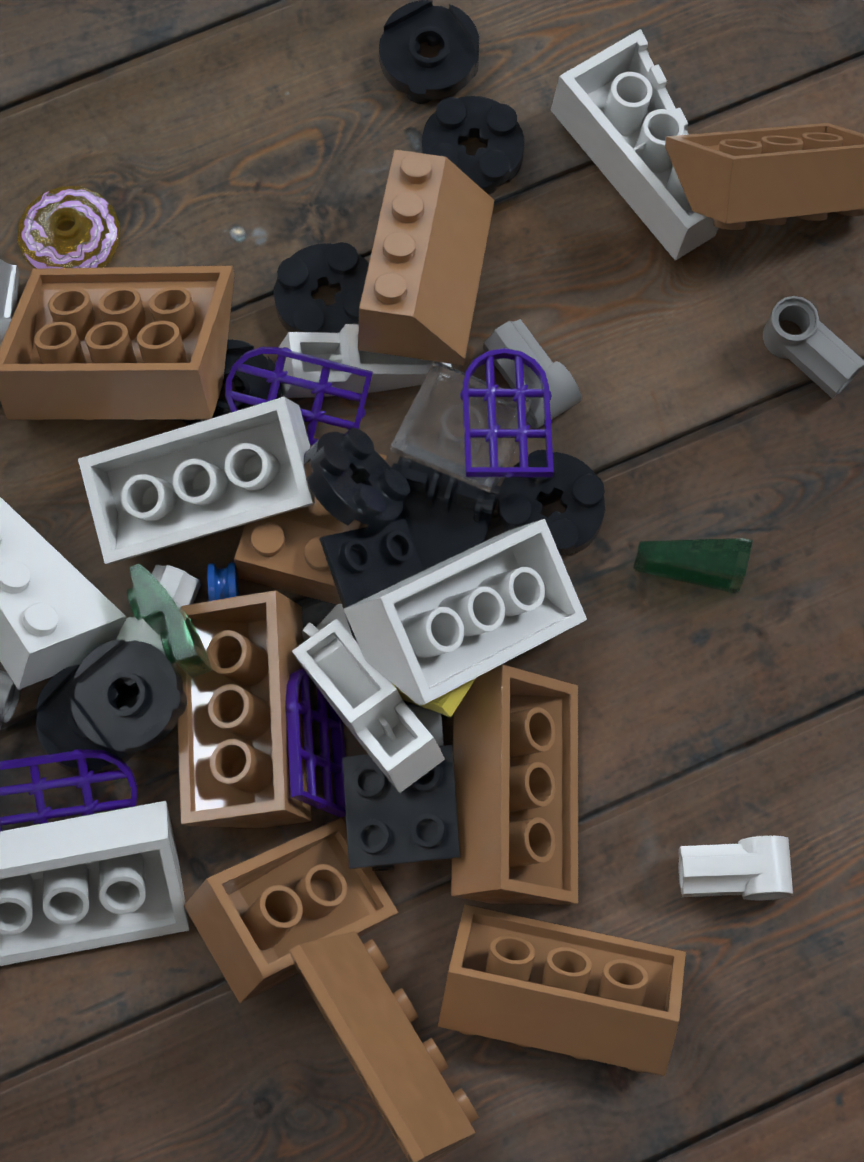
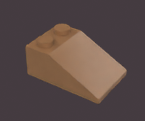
(288, 552)
(283, 900)

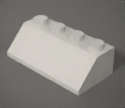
(198, 479)
(467, 613)
(89, 883)

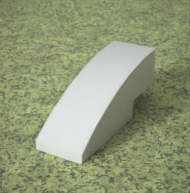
(388, 370)
(369, 706)

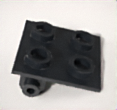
(443, 512)
(370, 561)
(402, 826)

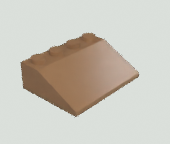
(117, 343)
(384, 1047)

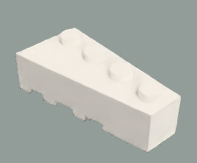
(621, 120)
(46, 606)

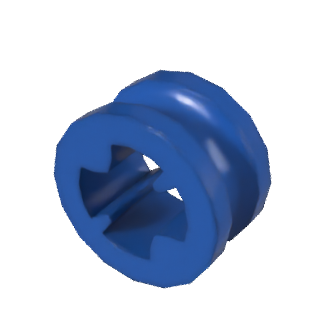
(222, 582)

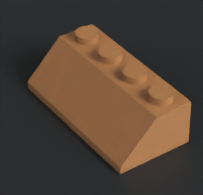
(771, 173)
(425, 261)
(236, 715)
(517, 789)
(564, 990)

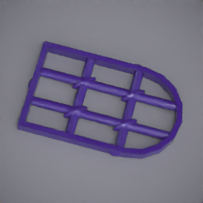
(319, 389)
(494, 431)
(295, 752)
(83, 781)

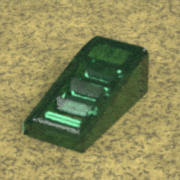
(701, 562)

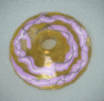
(86, 245)

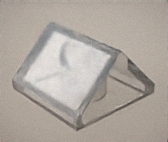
(435, 429)

